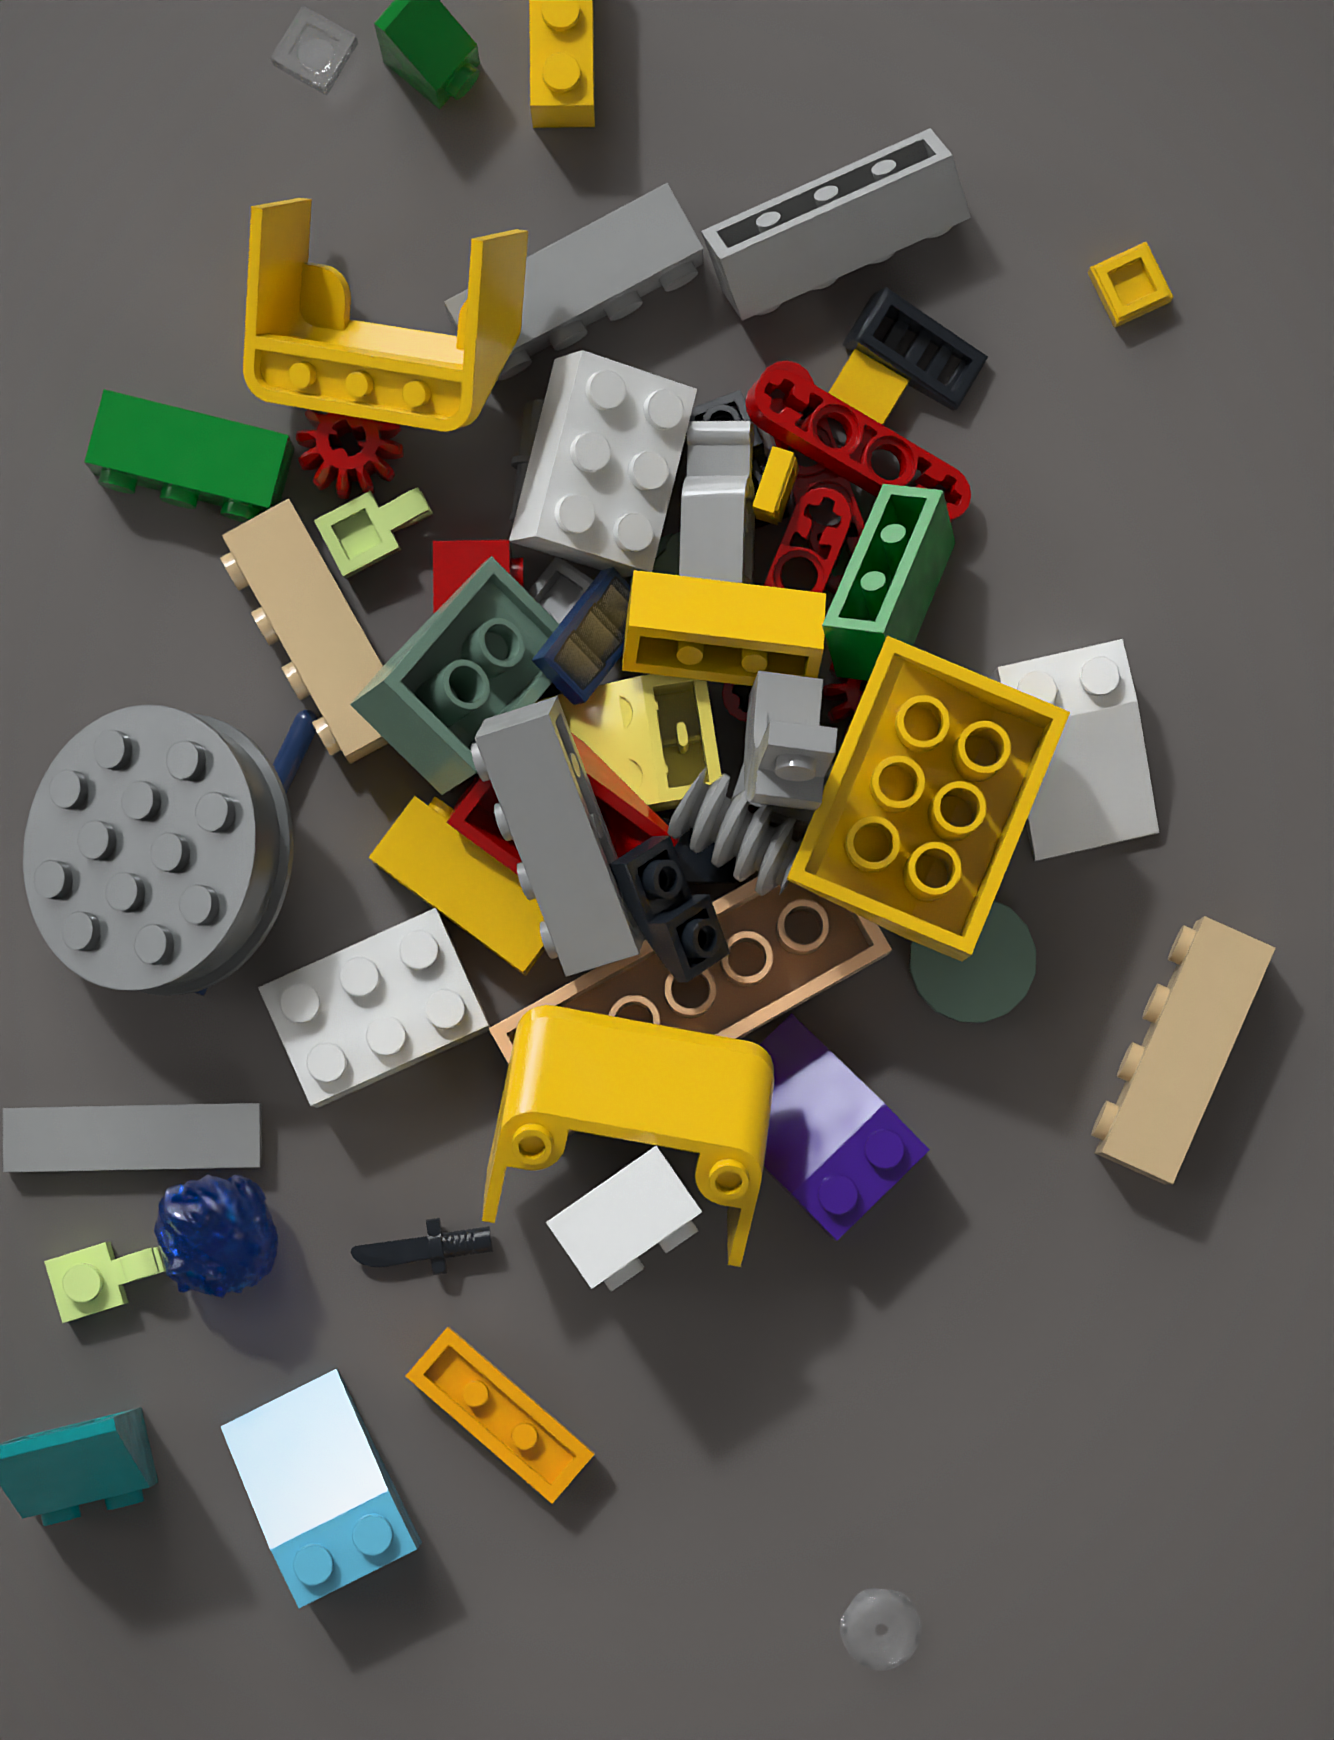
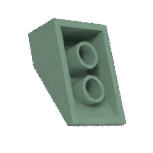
(457, 672)

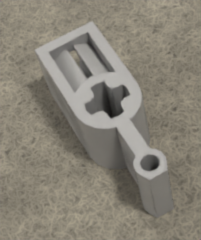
(718, 502)

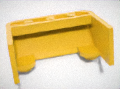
(316, 358)
(638, 1087)

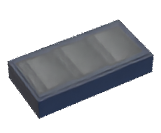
(587, 638)

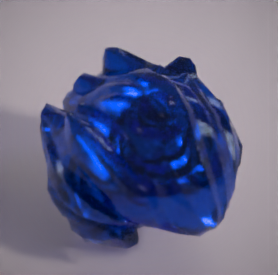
(216, 1234)

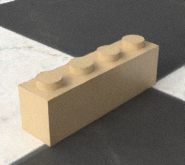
(311, 620)
(1183, 1050)

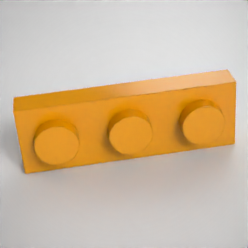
(500, 1414)

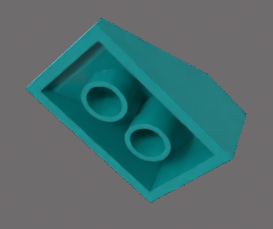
(78, 1465)

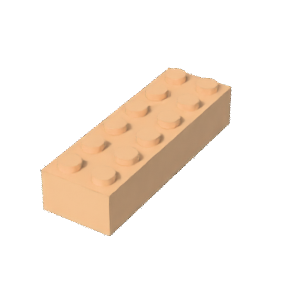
(778, 958)

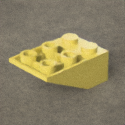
(650, 733)

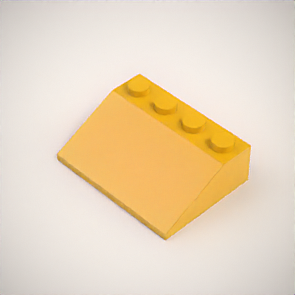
(928, 798)

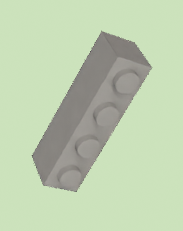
(837, 224)
(600, 274)
(558, 835)

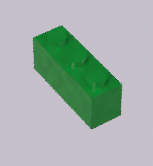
(188, 456)
(889, 577)

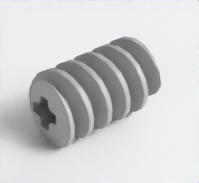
(736, 833)

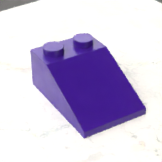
(830, 1133)

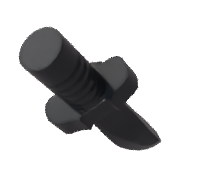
(434, 1246)

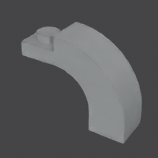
(784, 743)

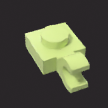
(363, 532)
(94, 1279)

